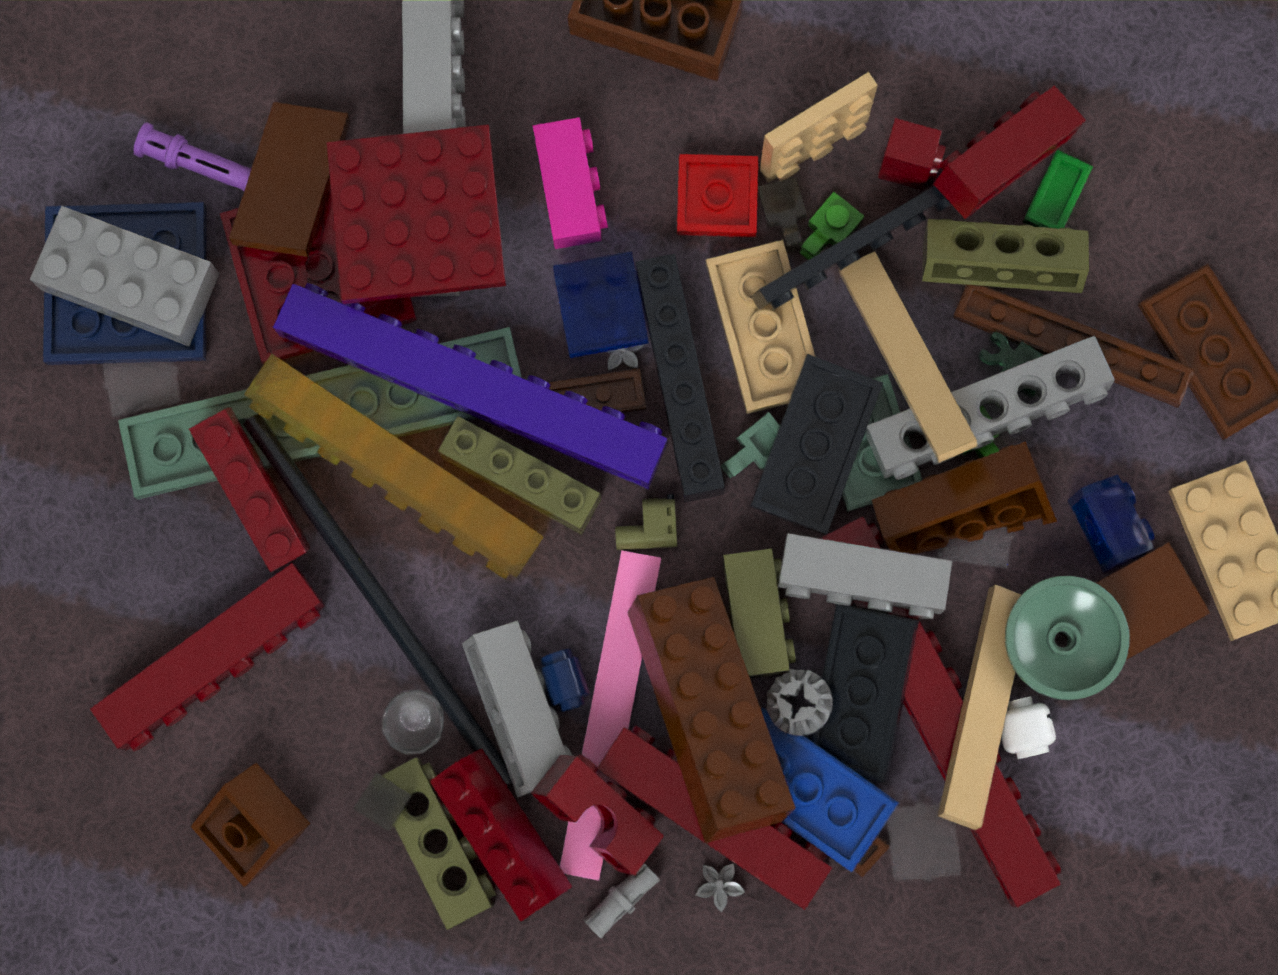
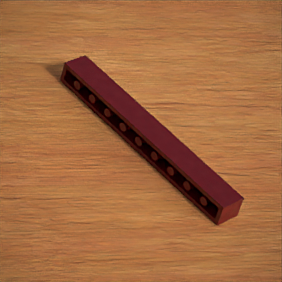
(935, 709)

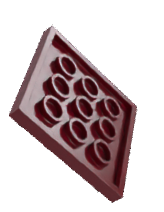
(415, 214)
(268, 277)

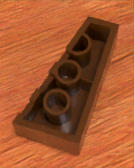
(965, 502)

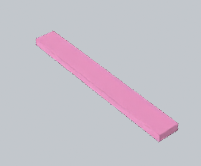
(611, 701)

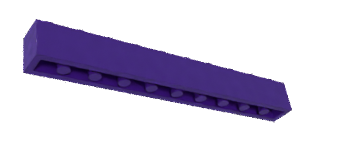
(471, 385)

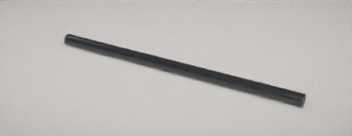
(373, 592)

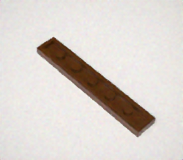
(1049, 332)

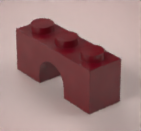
(625, 833)

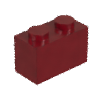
(912, 154)

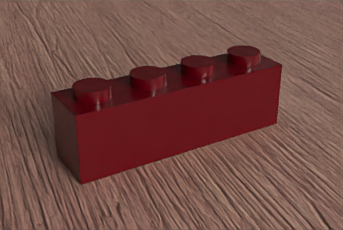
(1008, 151)
(250, 489)
(500, 834)

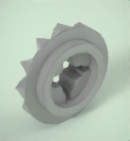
(807, 719)

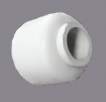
(1027, 728)

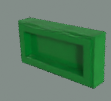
(1058, 192)

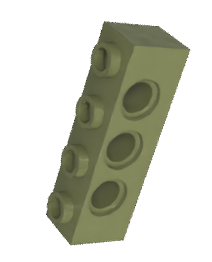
(1005, 255)
(519, 475)
(451, 905)

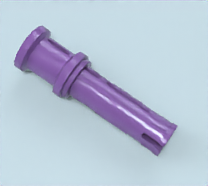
(174, 154)

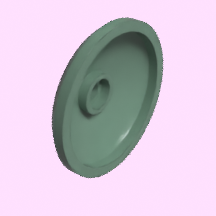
(1094, 632)

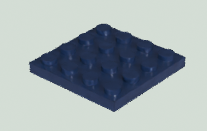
(89, 337)

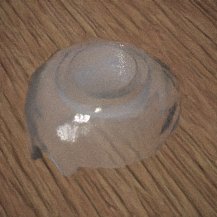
(413, 721)

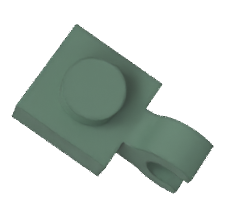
(755, 445)

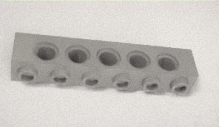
(1080, 360)

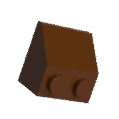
(250, 824)

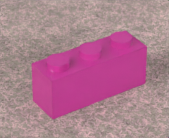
(569, 182)

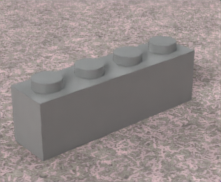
(865, 575)
(515, 703)

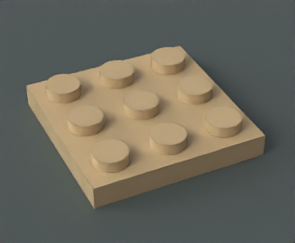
(817, 129)

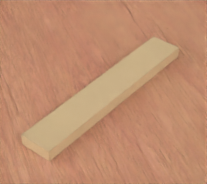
(908, 358)
(981, 717)

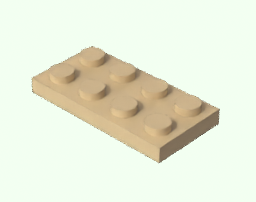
(766, 342)
(1233, 546)

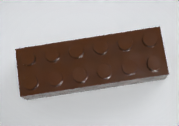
(710, 709)

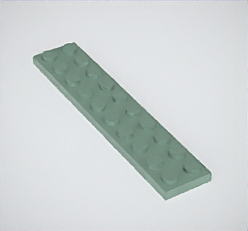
(167, 458)

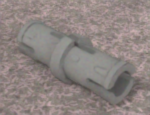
(620, 900)

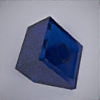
(600, 304)
(1111, 522)

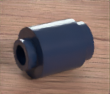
(564, 680)

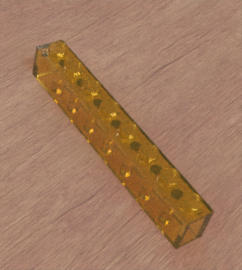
(394, 466)

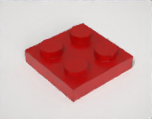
(717, 195)

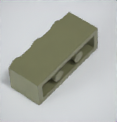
(758, 612)

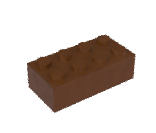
(670, 32)

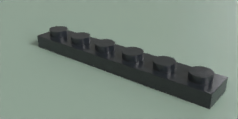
(846, 251)

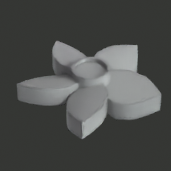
(626, 355)
(719, 885)

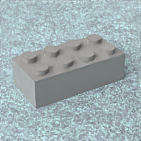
(125, 276)

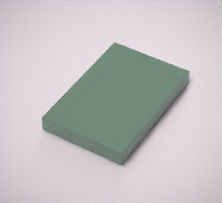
(866, 478)

